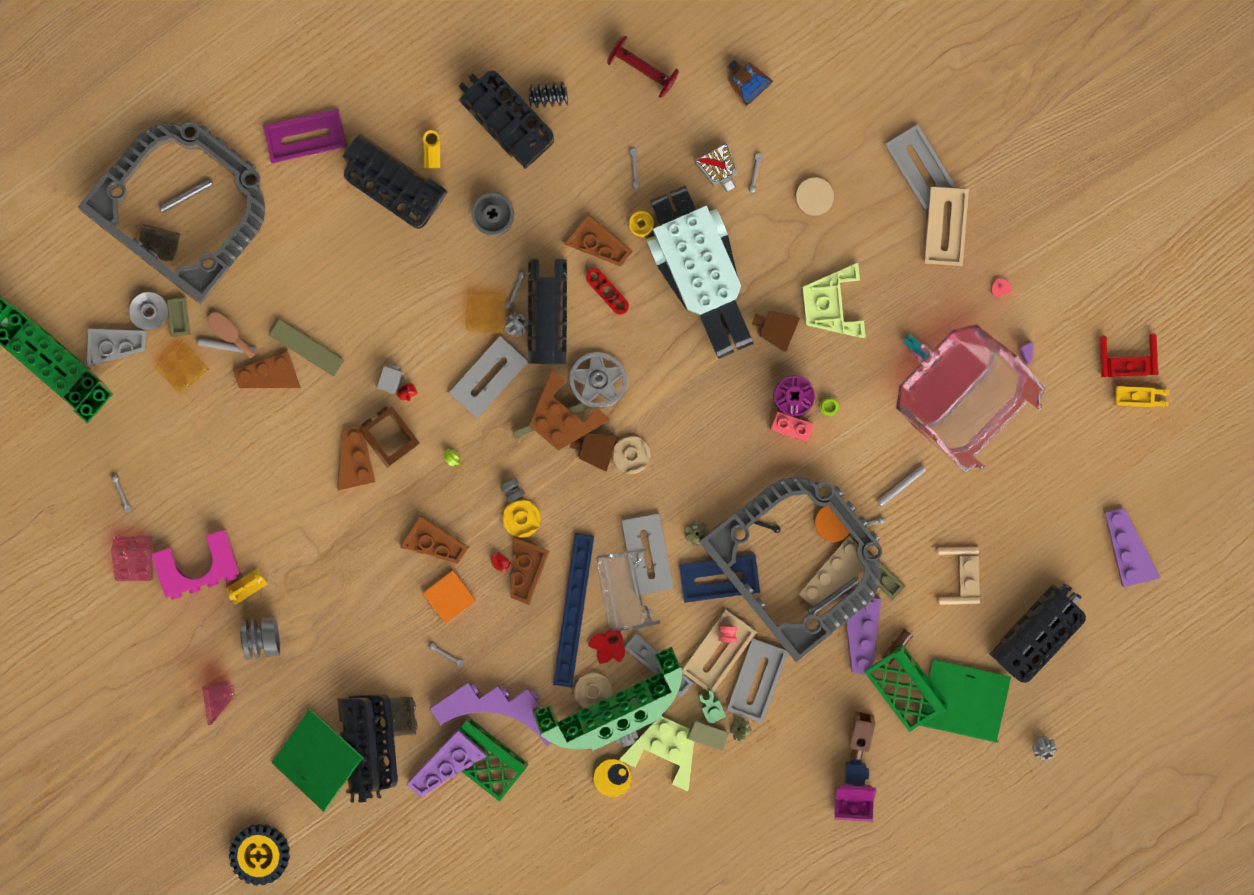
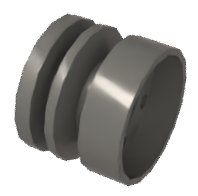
(261, 637)

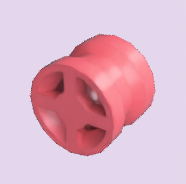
(727, 633)

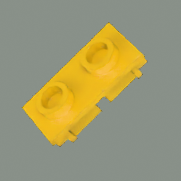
(246, 586)

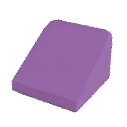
(1026, 352)

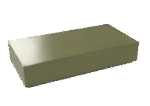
(178, 316)
(707, 735)

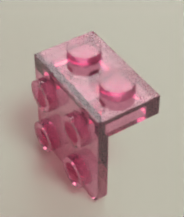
(132, 558)

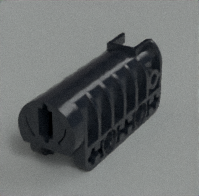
(395, 179)
(547, 314)

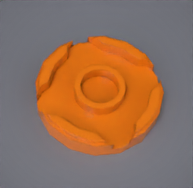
(830, 526)

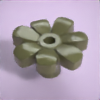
(696, 528)
(741, 729)

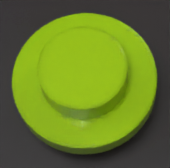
(829, 406)
(451, 457)

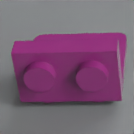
(854, 803)

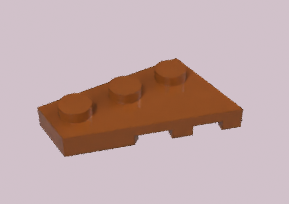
(599, 242)
(268, 373)
(355, 460)
(434, 541)
(527, 568)

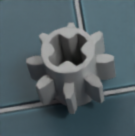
(516, 324)
(627, 739)
(1044, 748)

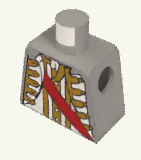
(719, 167)

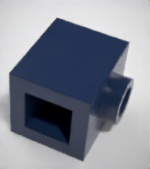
(856, 772)

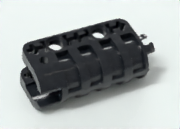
(502, 121)
(1037, 628)
(364, 733)

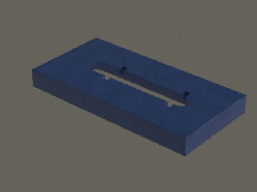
(694, 592)

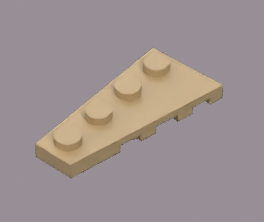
(835, 573)

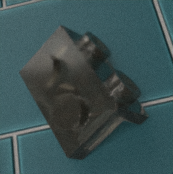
(160, 241)
(403, 716)

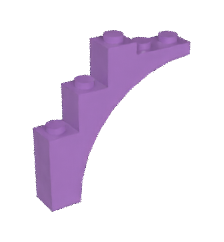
(466, 701)

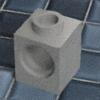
(390, 379)

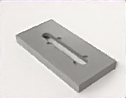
(927, 155)
(480, 403)
(653, 526)
(776, 659)

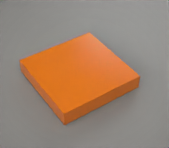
(449, 597)

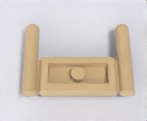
(967, 575)

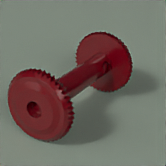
(642, 66)

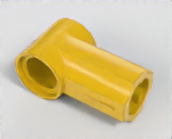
(431, 152)

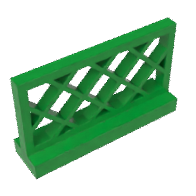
(921, 683)
(497, 749)

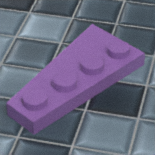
(1130, 554)
(862, 635)
(454, 756)

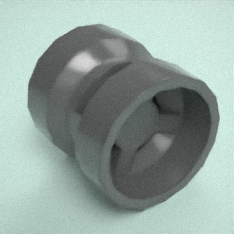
(516, 493)

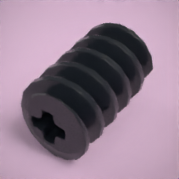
(548, 94)

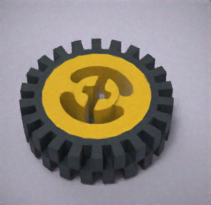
(259, 835)

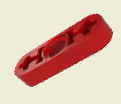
(593, 284)

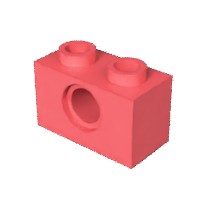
(791, 426)

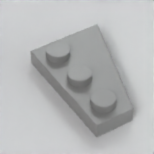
(113, 344)

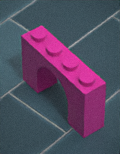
(175, 582)

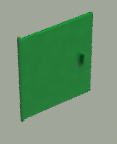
(973, 699)
(318, 758)

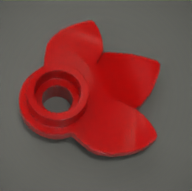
(607, 648)

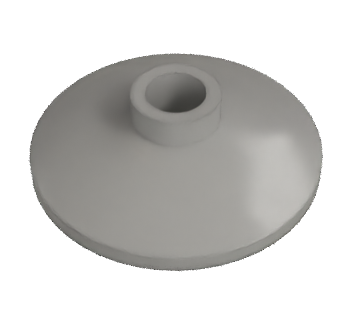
(139, 307)

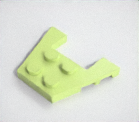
(824, 303)
(668, 741)

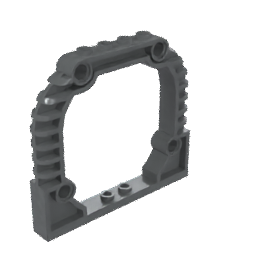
(193, 279)
(797, 637)

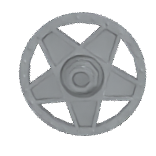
(598, 380)

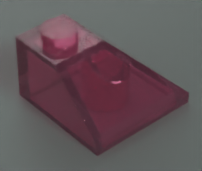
(216, 699)

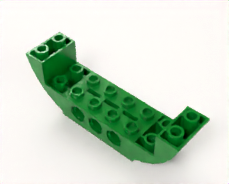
(51, 362)
(617, 714)

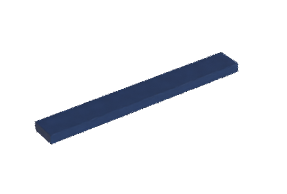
(573, 610)

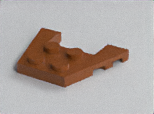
(556, 422)

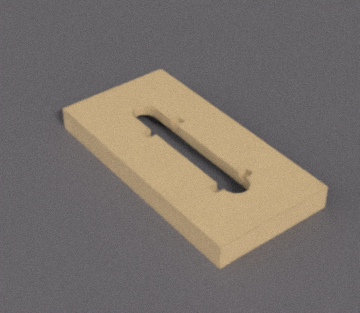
(957, 229)
(713, 678)

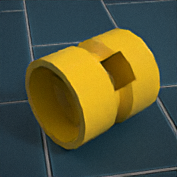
(641, 224)

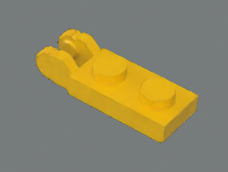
(1138, 396)

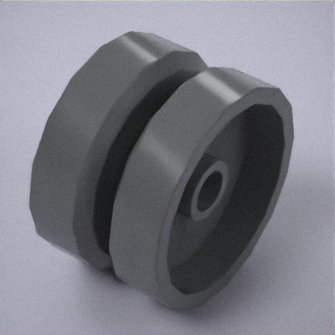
(493, 203)

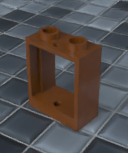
(368, 424)

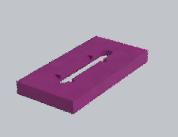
(277, 131)

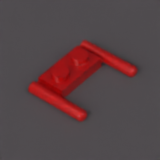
(1129, 365)

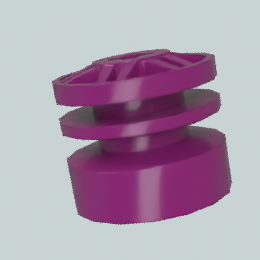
(793, 407)

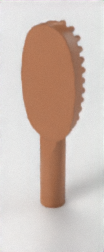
(227, 331)

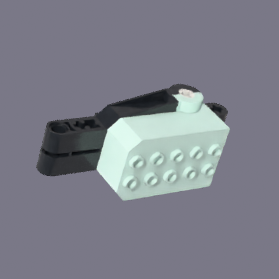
(699, 267)

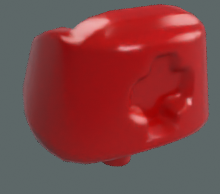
(407, 392)
(500, 562)

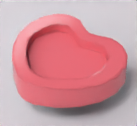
(1001, 287)

